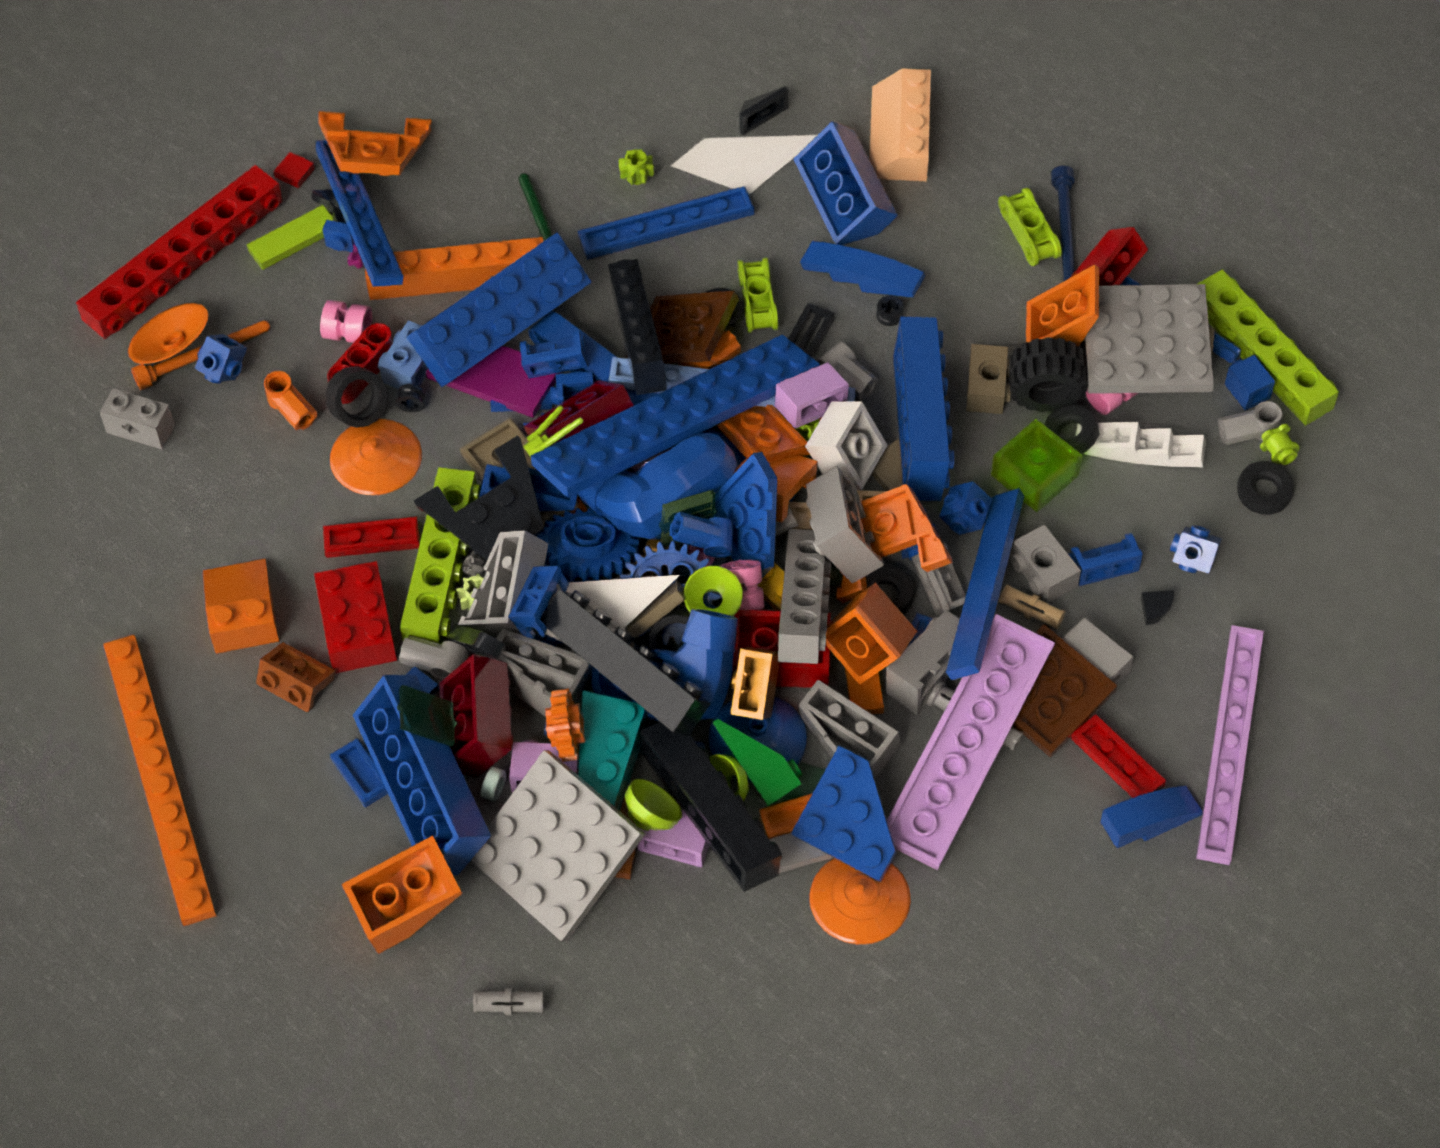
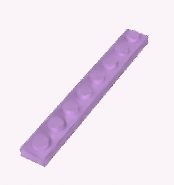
(1230, 745)

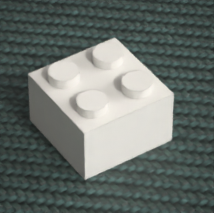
(847, 440)

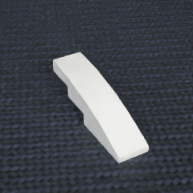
(1147, 446)

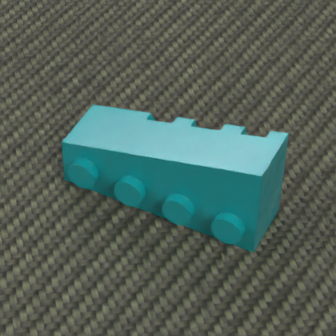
(610, 744)

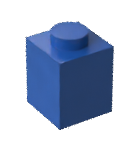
(1249, 382)

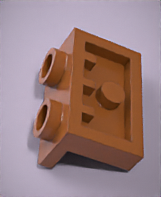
(293, 675)

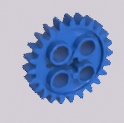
(671, 558)

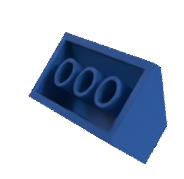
(844, 185)

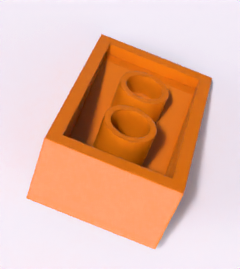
(1066, 309)
(240, 606)
(402, 894)

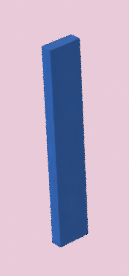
(665, 222)

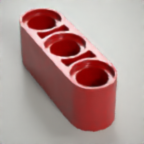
(365, 354)

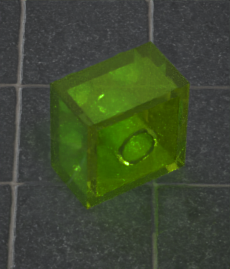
(1036, 464)

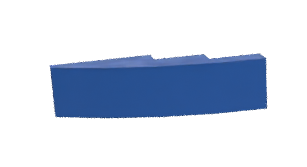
(868, 270)

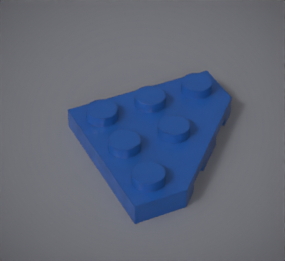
(750, 504)
(848, 817)

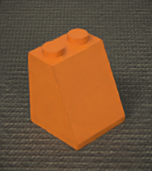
(869, 634)

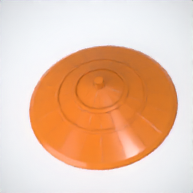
(168, 333)
(376, 457)
(857, 906)

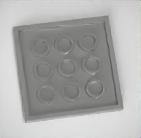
(1150, 340)
(556, 845)

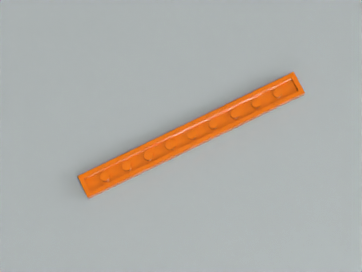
(159, 781)

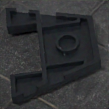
(503, 509)

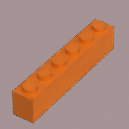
(451, 267)

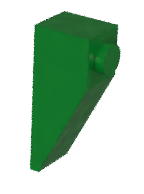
(764, 767)

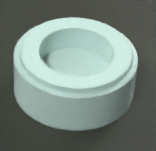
(493, 784)

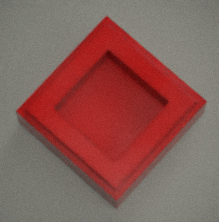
(294, 170)

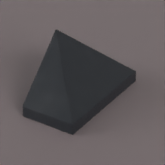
(761, 109)

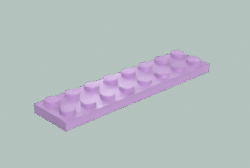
(966, 743)

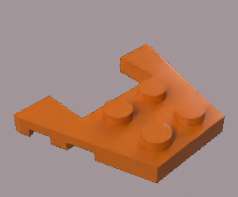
(372, 151)
(897, 524)

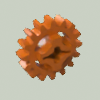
(565, 725)

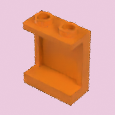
(791, 476)

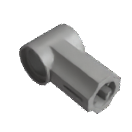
(856, 375)
(1250, 423)
(432, 657)

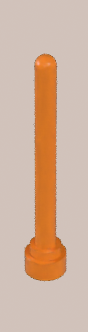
(146, 374)

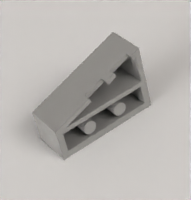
(838, 525)

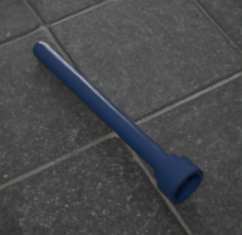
(1063, 179)

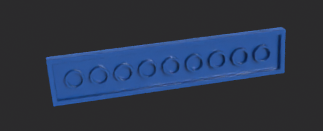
(670, 416)

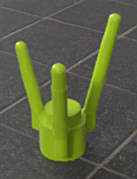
(539, 443)

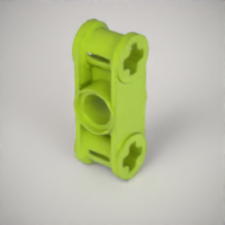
(1037, 239)
(757, 295)

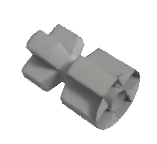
(473, 565)

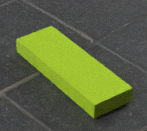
(289, 238)

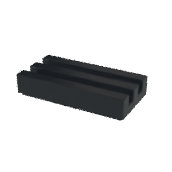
(817, 341)

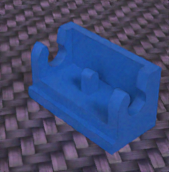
(554, 356)
(1108, 560)
(535, 598)

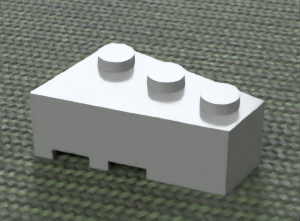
(506, 574)
(922, 663)
(541, 668)
(844, 724)

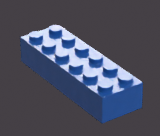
(499, 309)
(922, 407)
(421, 777)

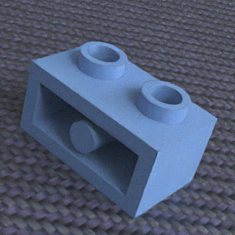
(401, 362)

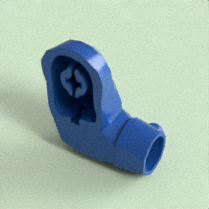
(636, 499)
(702, 659)

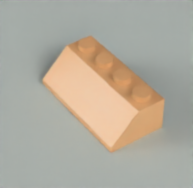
(901, 126)

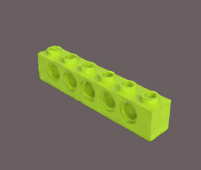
(1249, 328)
(460, 488)

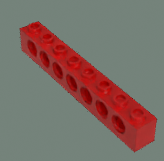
(179, 252)

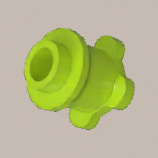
(1280, 445)

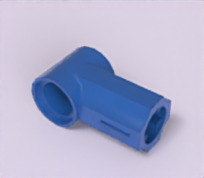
(711, 534)

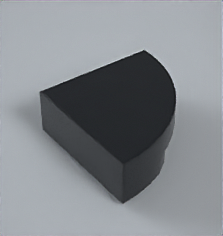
(1156, 605)

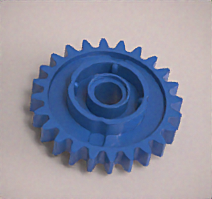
(587, 545)

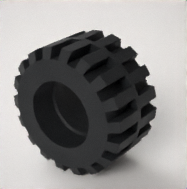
(1048, 374)

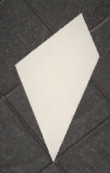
(741, 160)
(619, 597)

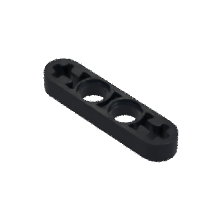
(476, 641)

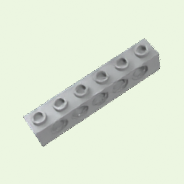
(803, 600)

